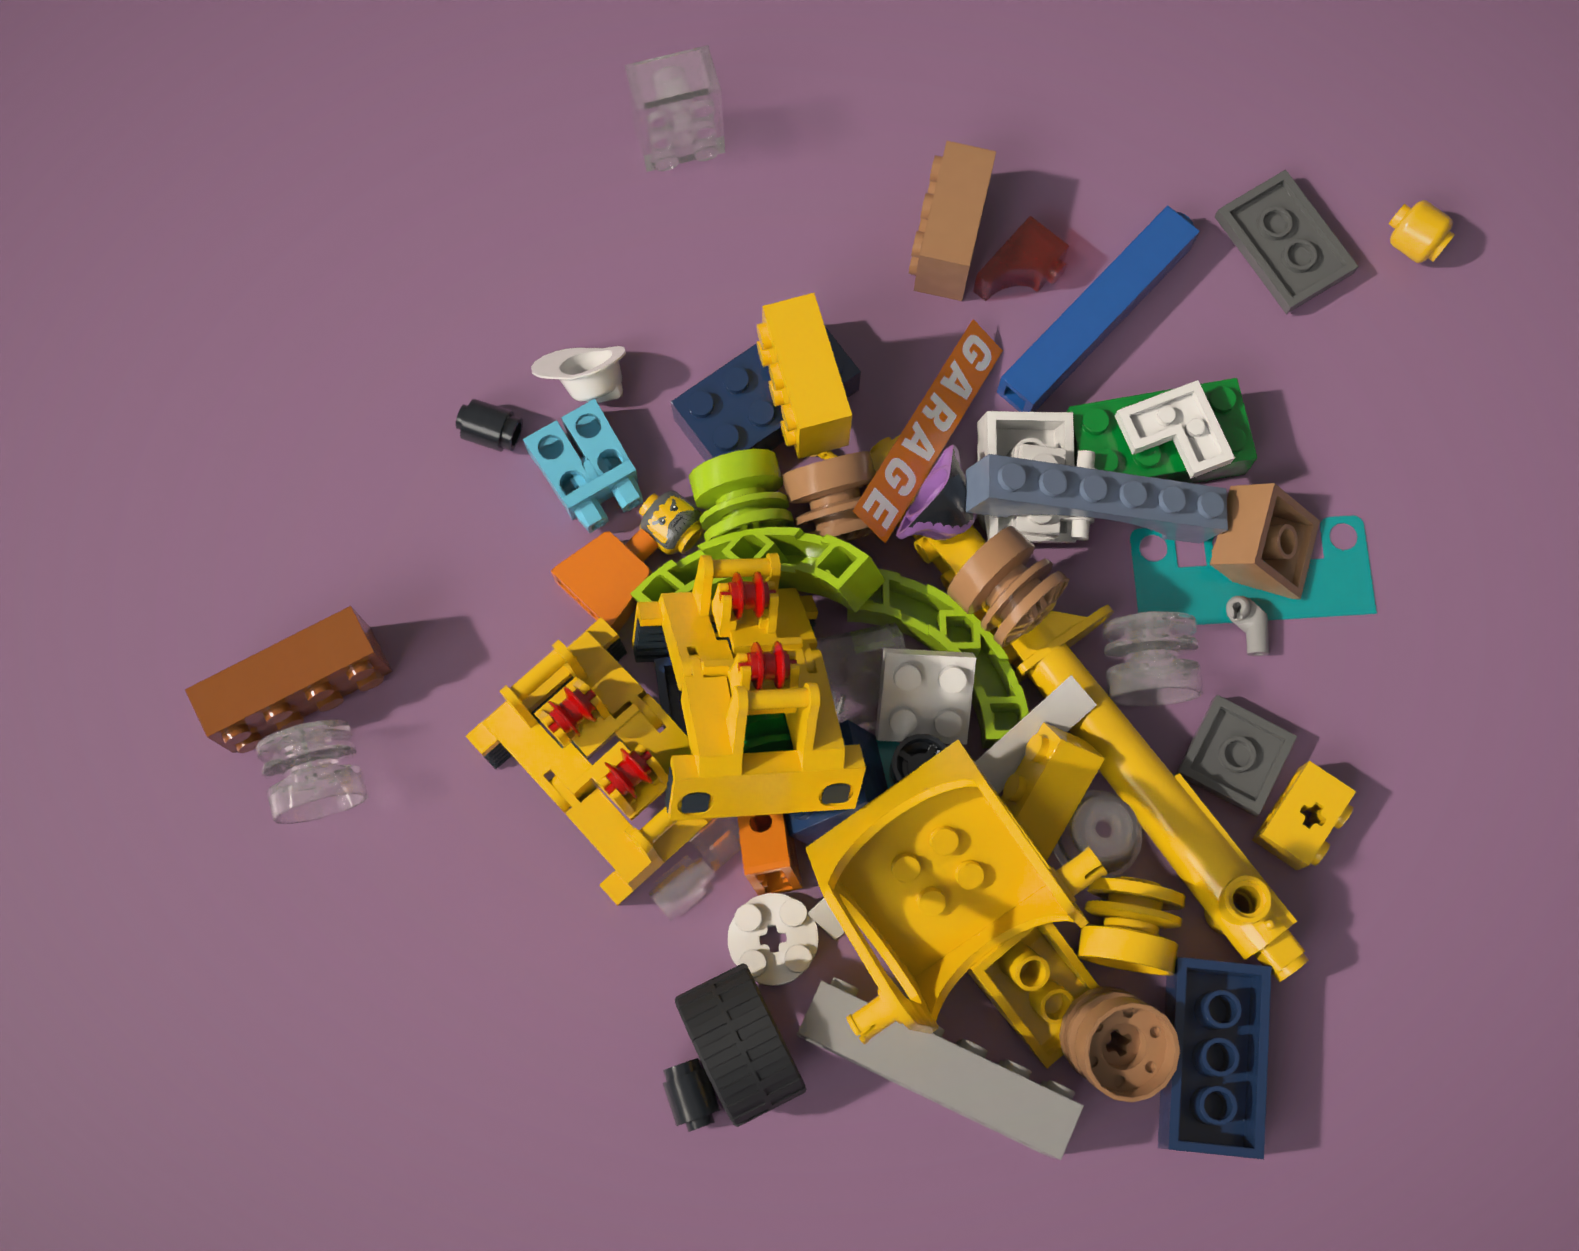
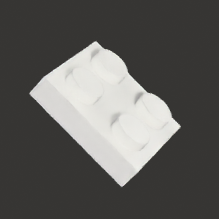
(925, 694)

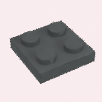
(1236, 755)

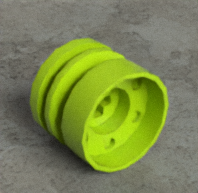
(740, 493)

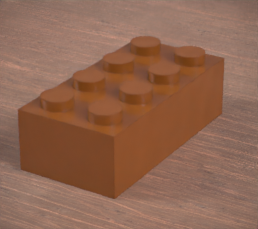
(289, 681)

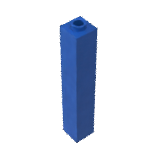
(1098, 311)

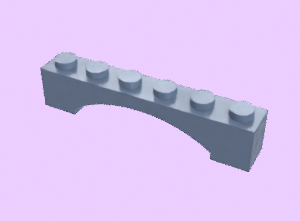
(1032, 487)

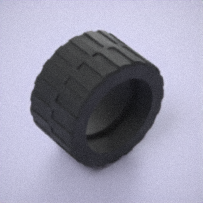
(740, 1045)

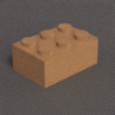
(951, 220)

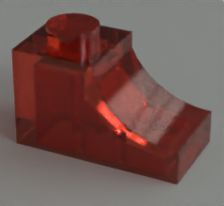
(1026, 259)

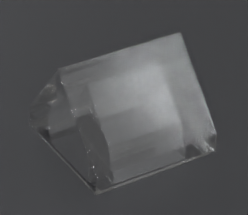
(717, 842)

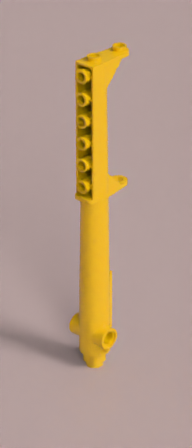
(1163, 804)

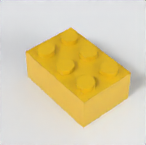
(804, 376)

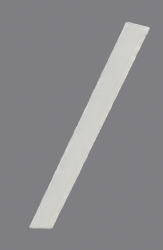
(1060, 709)

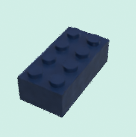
(735, 406)
(1222, 1067)

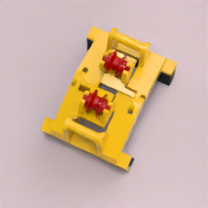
(589, 700)

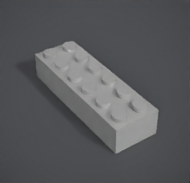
(947, 1073)

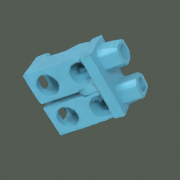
(595, 476)

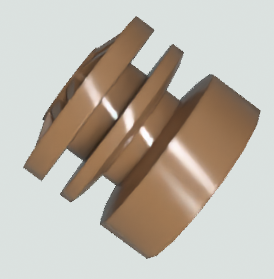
(832, 492)
(999, 578)
(1141, 1050)

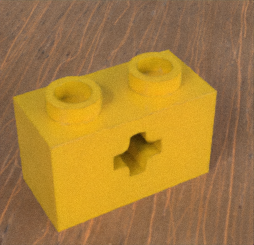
(1283, 828)

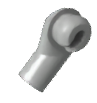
(1252, 621)

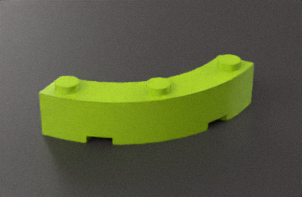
(807, 563)
(944, 626)

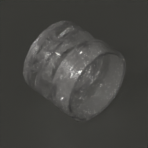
(1151, 654)
(311, 771)

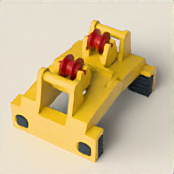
(766, 672)

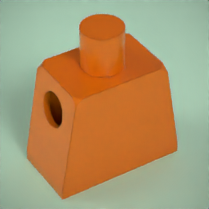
(605, 575)
(769, 854)

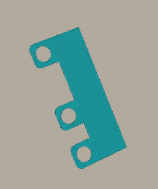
(1333, 585)

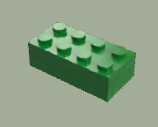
(1099, 432)

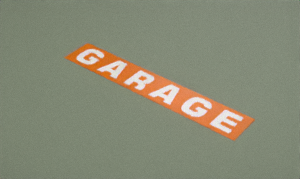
(927, 432)

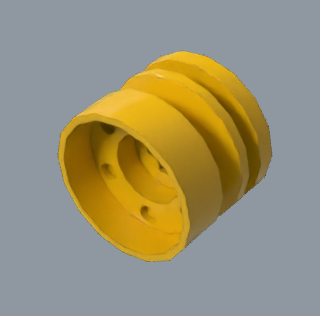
(1131, 926)

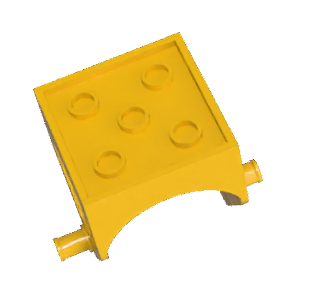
(936, 884)

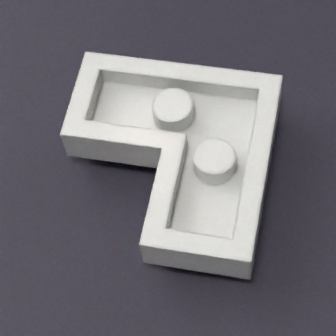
(1181, 417)

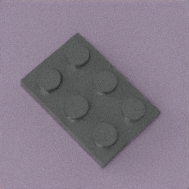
(1286, 241)

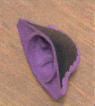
(940, 502)

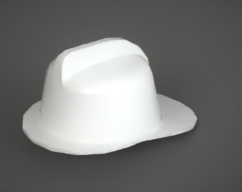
(584, 371)

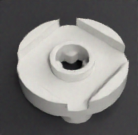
(790, 919)

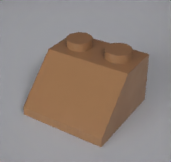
(1266, 540)

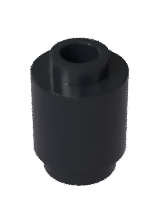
(489, 425)
(690, 1095)

